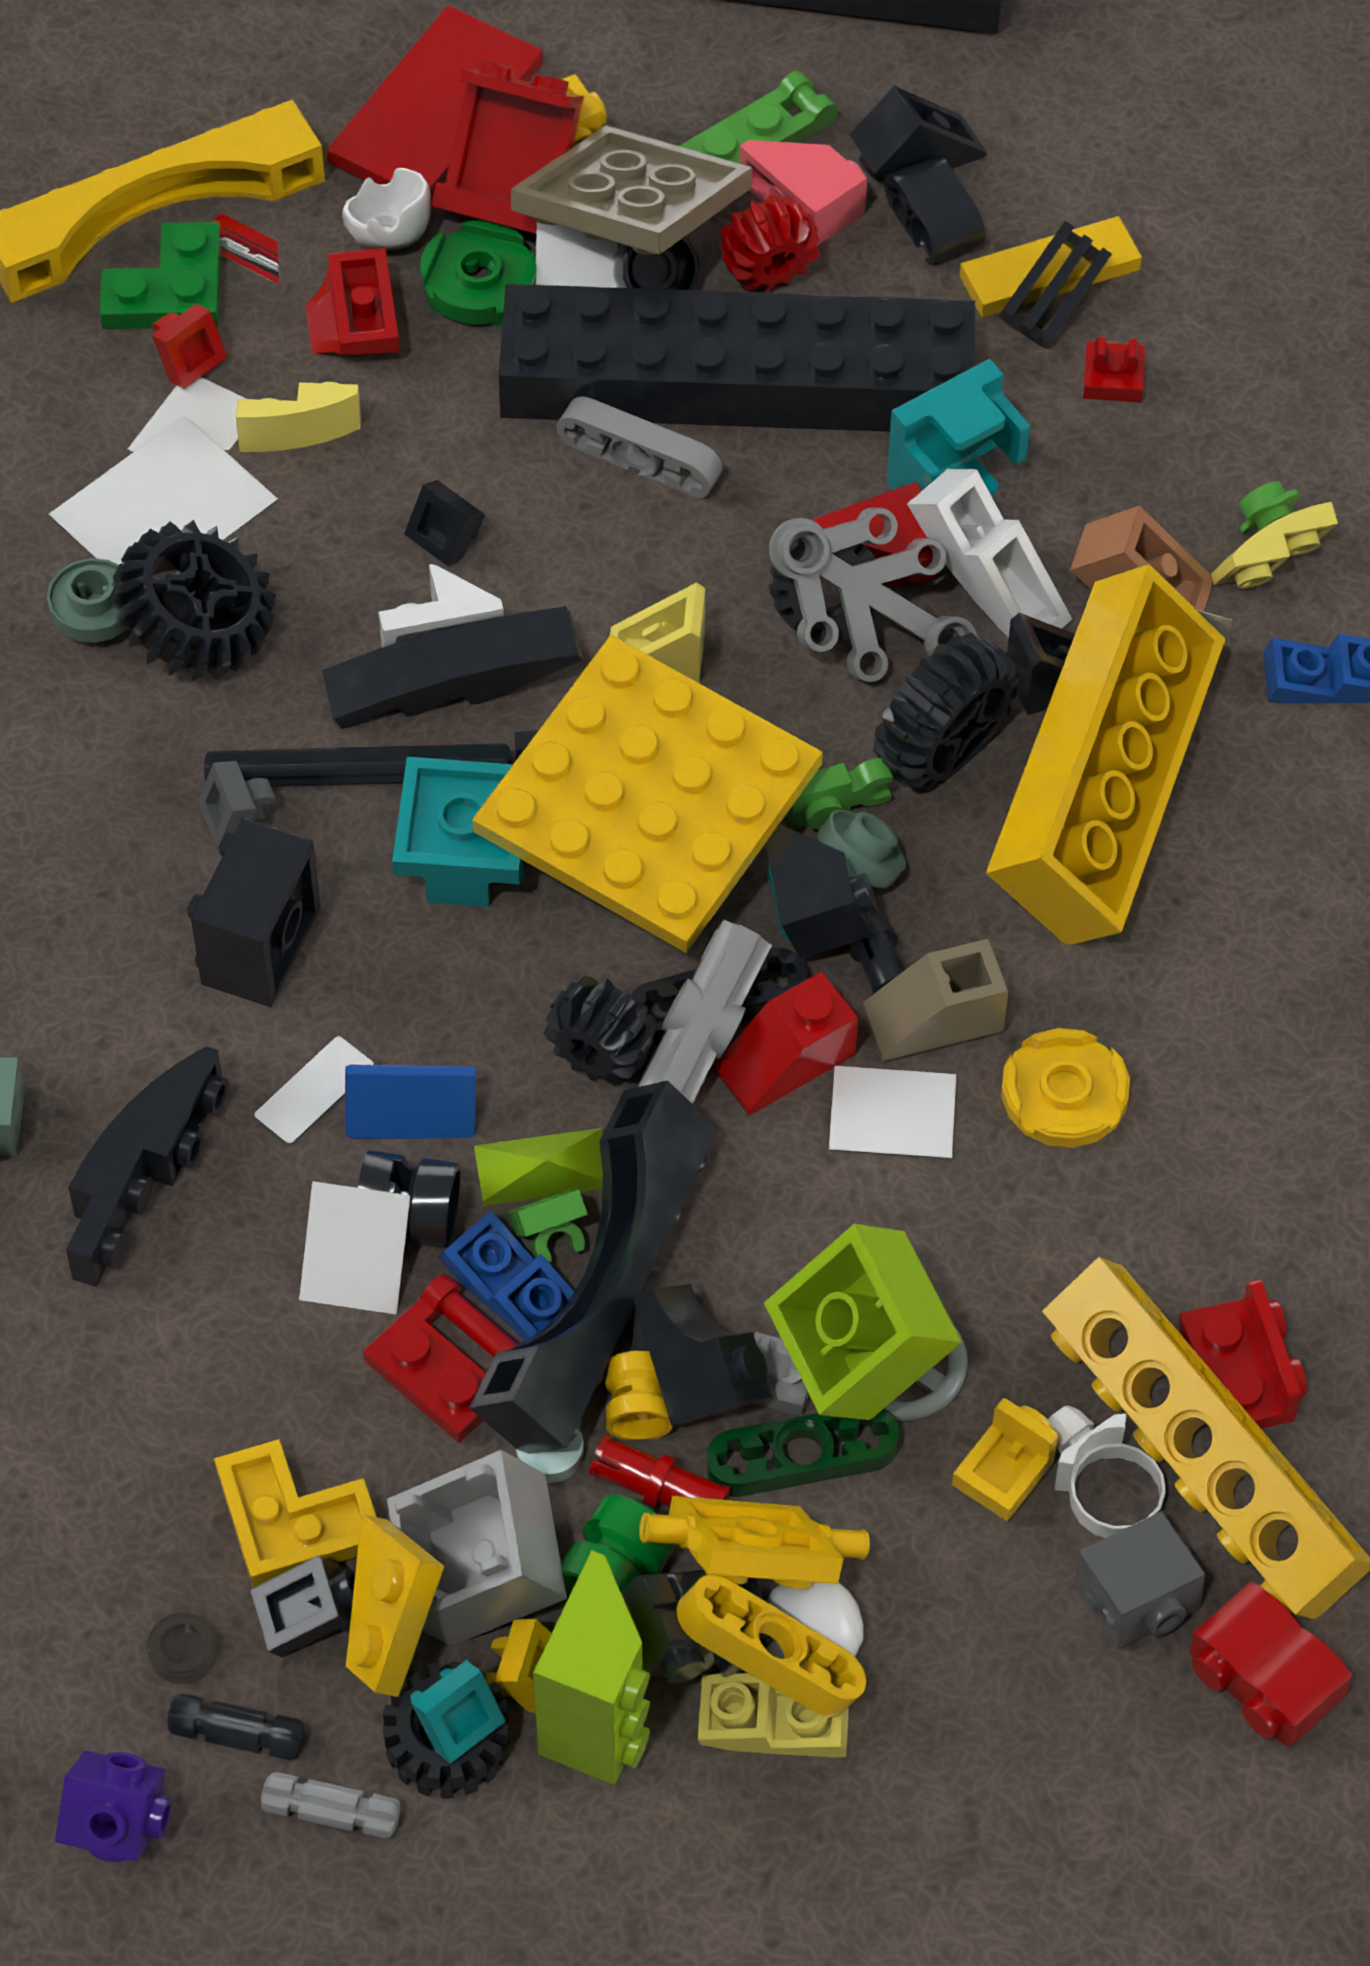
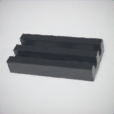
(1080, 248)

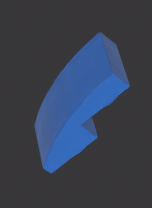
(1318, 673)
(506, 1277)

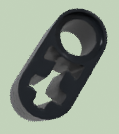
(935, 209)

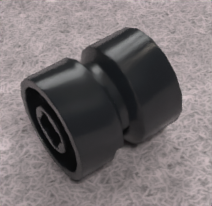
(432, 1191)

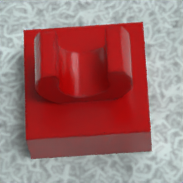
(188, 344)
(1114, 370)

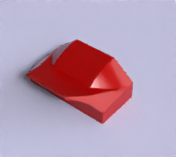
(354, 306)

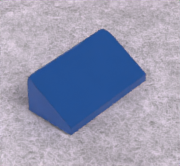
(409, 1101)

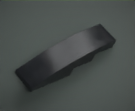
(458, 661)

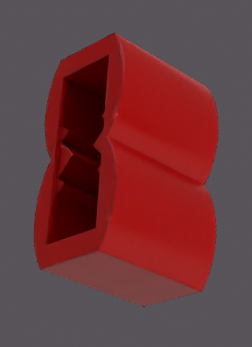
(1269, 1665)

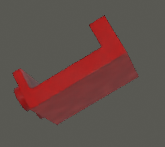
(503, 138)

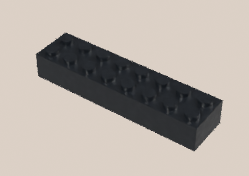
(728, 354)

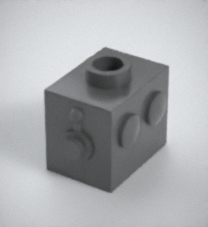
(1140, 1581)

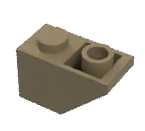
(939, 1002)

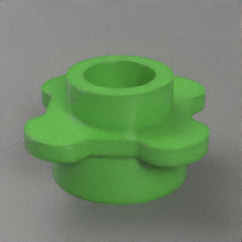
(1266, 506)

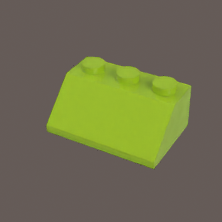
(593, 1681)

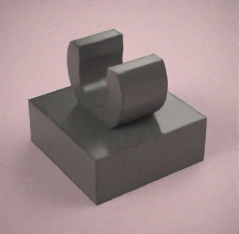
(230, 798)

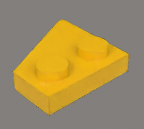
(389, 1604)

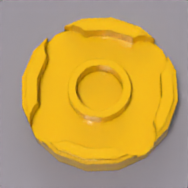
(1063, 1108)

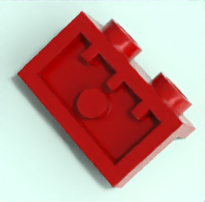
(1248, 1355)

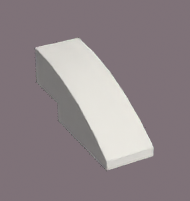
(986, 551)

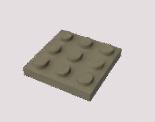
(631, 190)

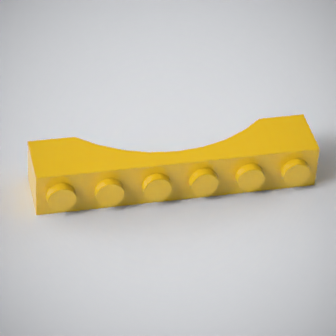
(250, 158)

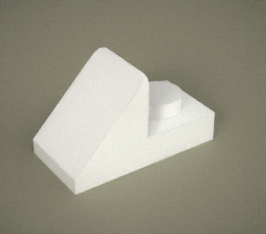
(452, 605)

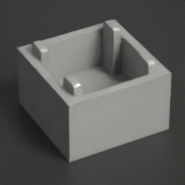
(495, 1542)

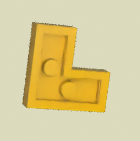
(278, 1526)

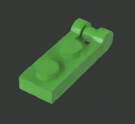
(769, 119)

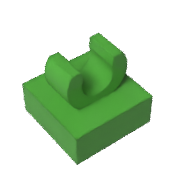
(549, 1216)

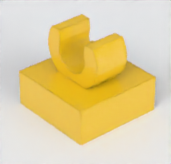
(519, 1658)

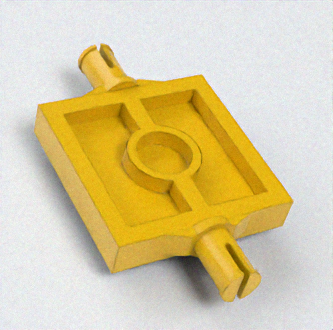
(756, 1540)

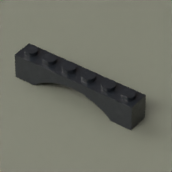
(648, 1164)

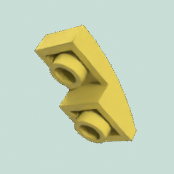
(318, 415)
(1274, 544)
(756, 1718)

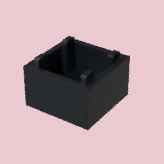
(255, 911)

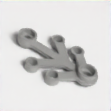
(858, 586)

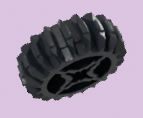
(176, 612)
(946, 711)

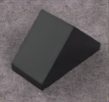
(1039, 658)

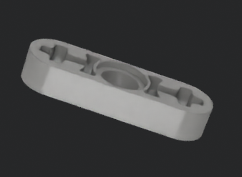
(612, 435)

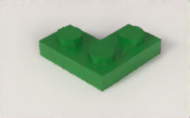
(185, 278)

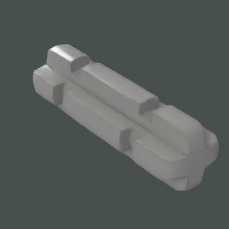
(330, 1805)

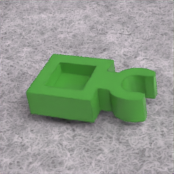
(840, 789)

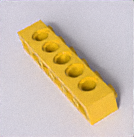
(1326, 1555)

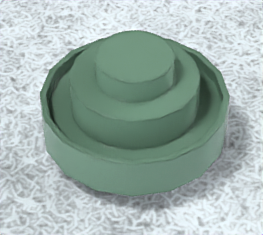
(82, 599)
(867, 845)

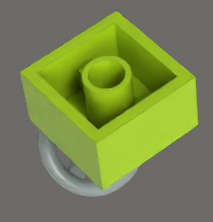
(868, 1328)

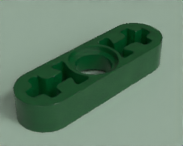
(751, 1439)

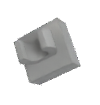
(782, 1376)

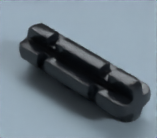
(236, 1726)

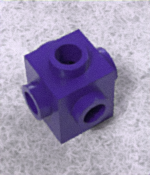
(112, 1806)

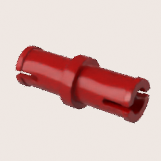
(649, 1476)

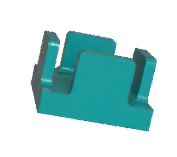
(954, 428)
(438, 836)

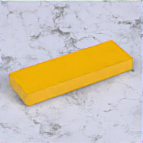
(997, 276)

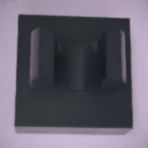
(443, 522)

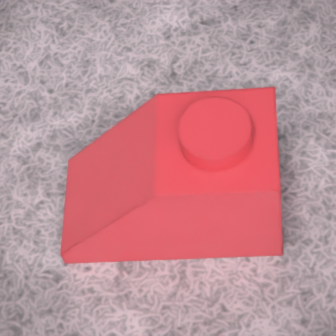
(811, 173)

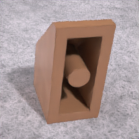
(1135, 540)

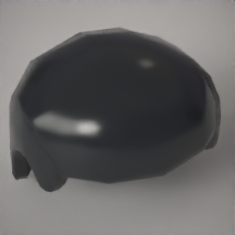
(672, 269)

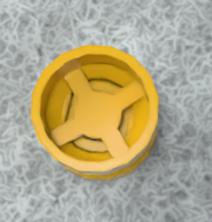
(637, 1400)

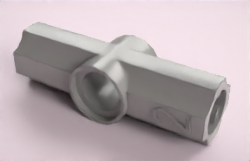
(707, 1009)

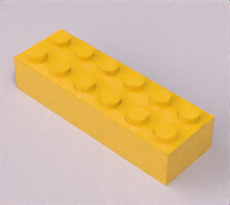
(1106, 756)

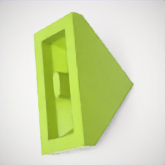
(539, 1166)

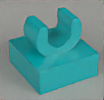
(457, 1710)

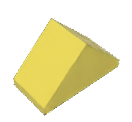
(670, 631)

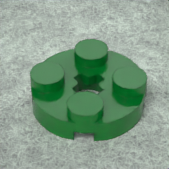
(475, 246)

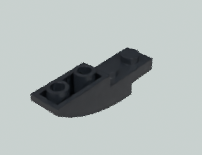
(141, 1145)

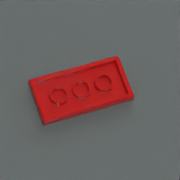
(419, 105)

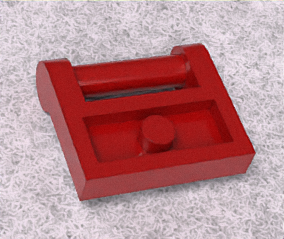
(430, 1367)

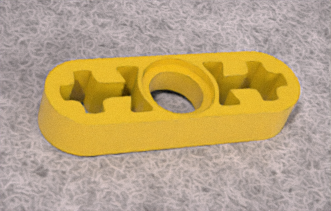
(824, 1681)

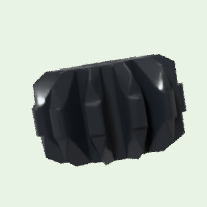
(600, 1030)

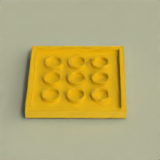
(647, 793)

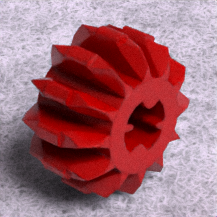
(769, 242)

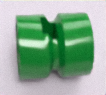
(615, 1533)

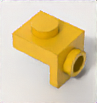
(1008, 1459)

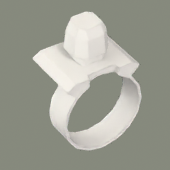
(1084, 1445)

